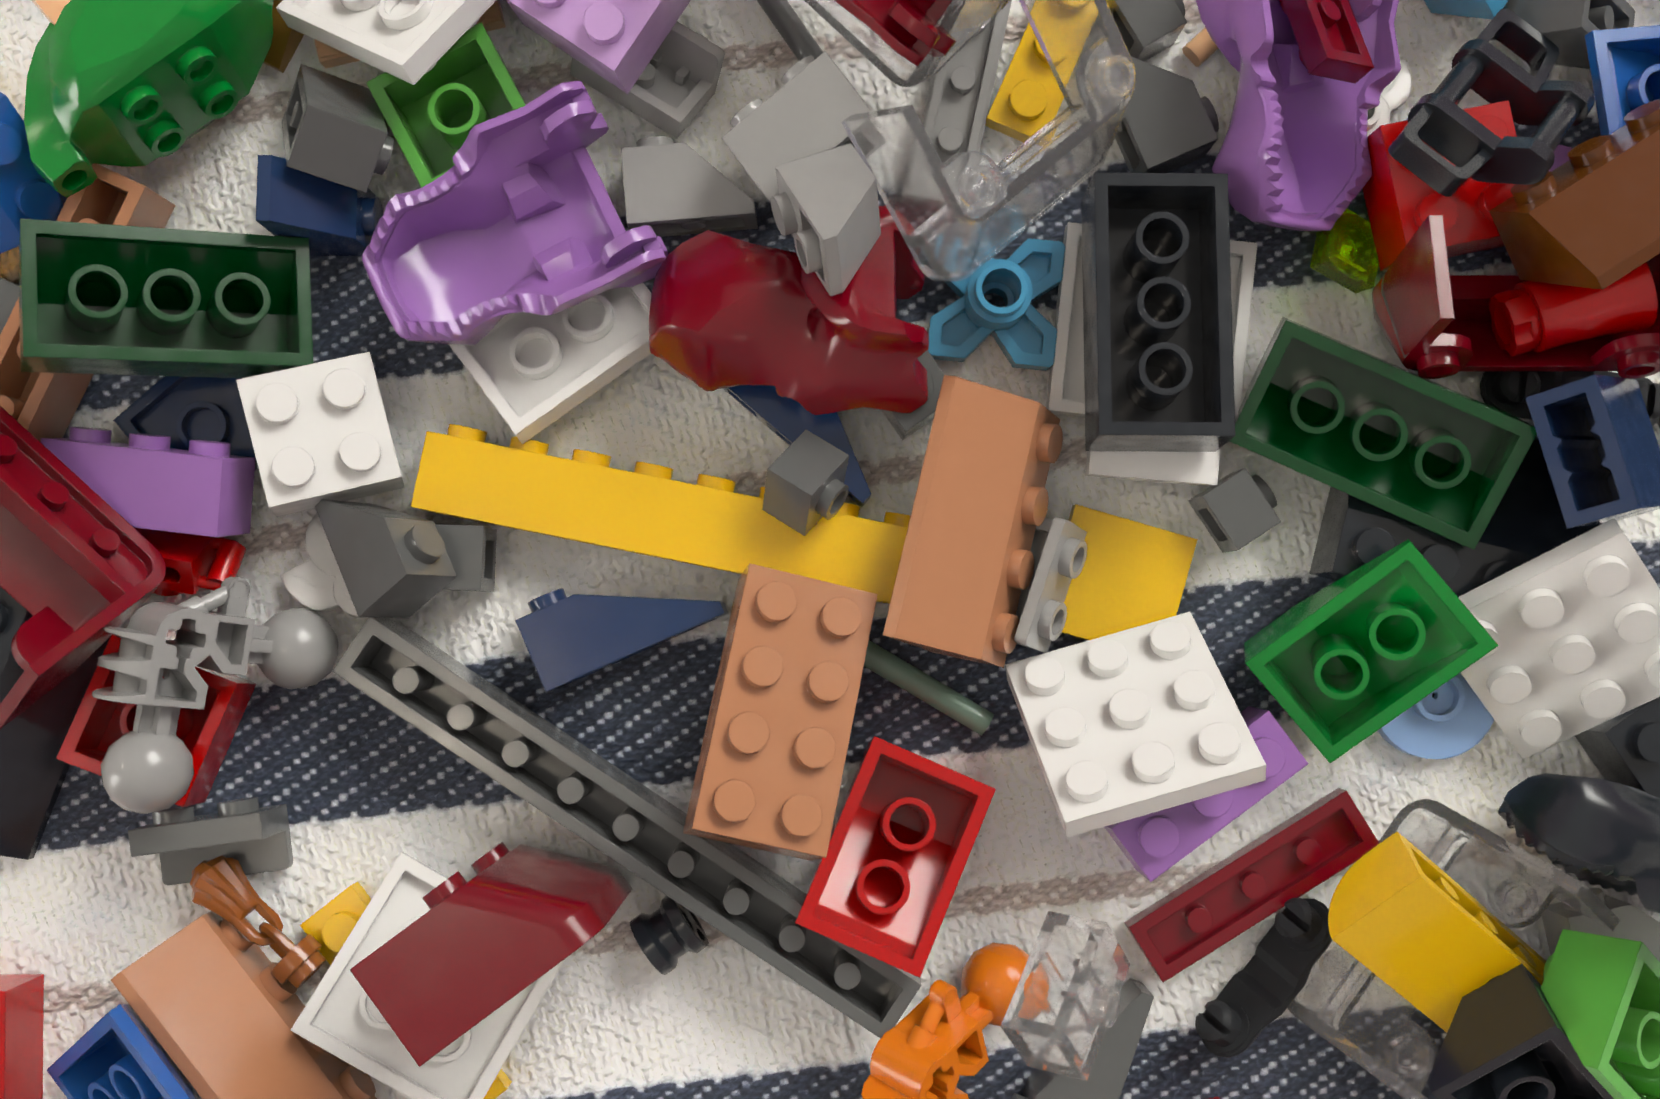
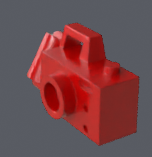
(193, 560)

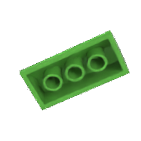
(1609, 1009)

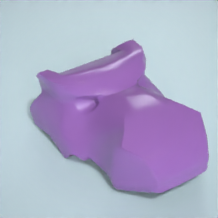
(1295, 137)
(508, 228)

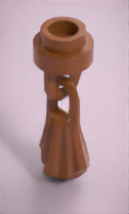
(227, 892)

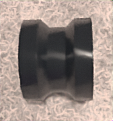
(668, 934)

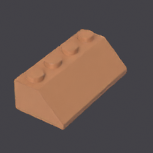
(974, 523)
(230, 1020)

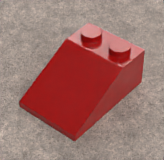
(895, 856)

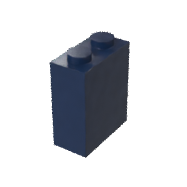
(1598, 449)

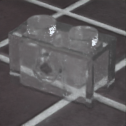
(1067, 995)

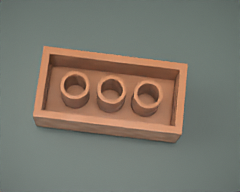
(781, 714)

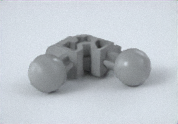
(153, 766)

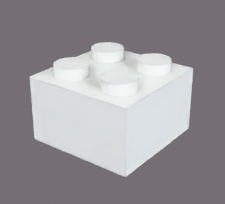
(320, 433)

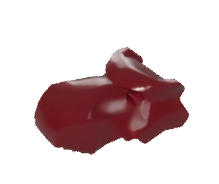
(754, 317)

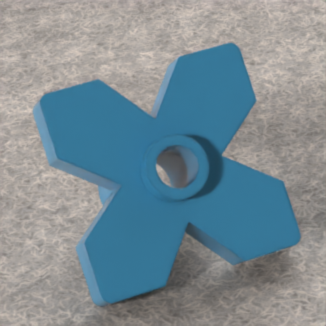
(1018, 327)

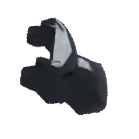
(1592, 830)

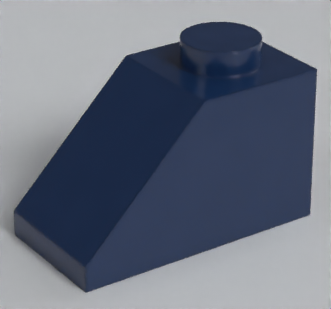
(307, 206)

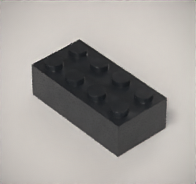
(1157, 312)

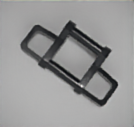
(1496, 78)

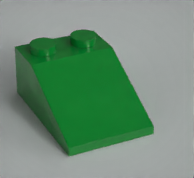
(1366, 649)

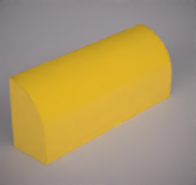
(1422, 930)

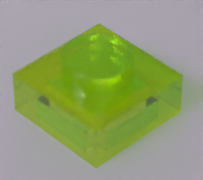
(1347, 253)

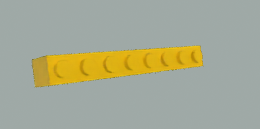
(648, 511)

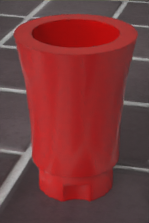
(1553, 315)

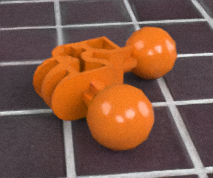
(944, 1032)

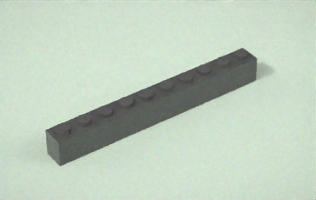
(618, 818)

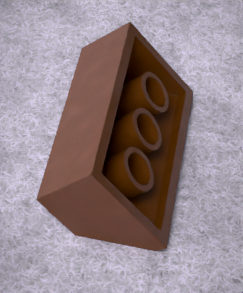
(1593, 212)

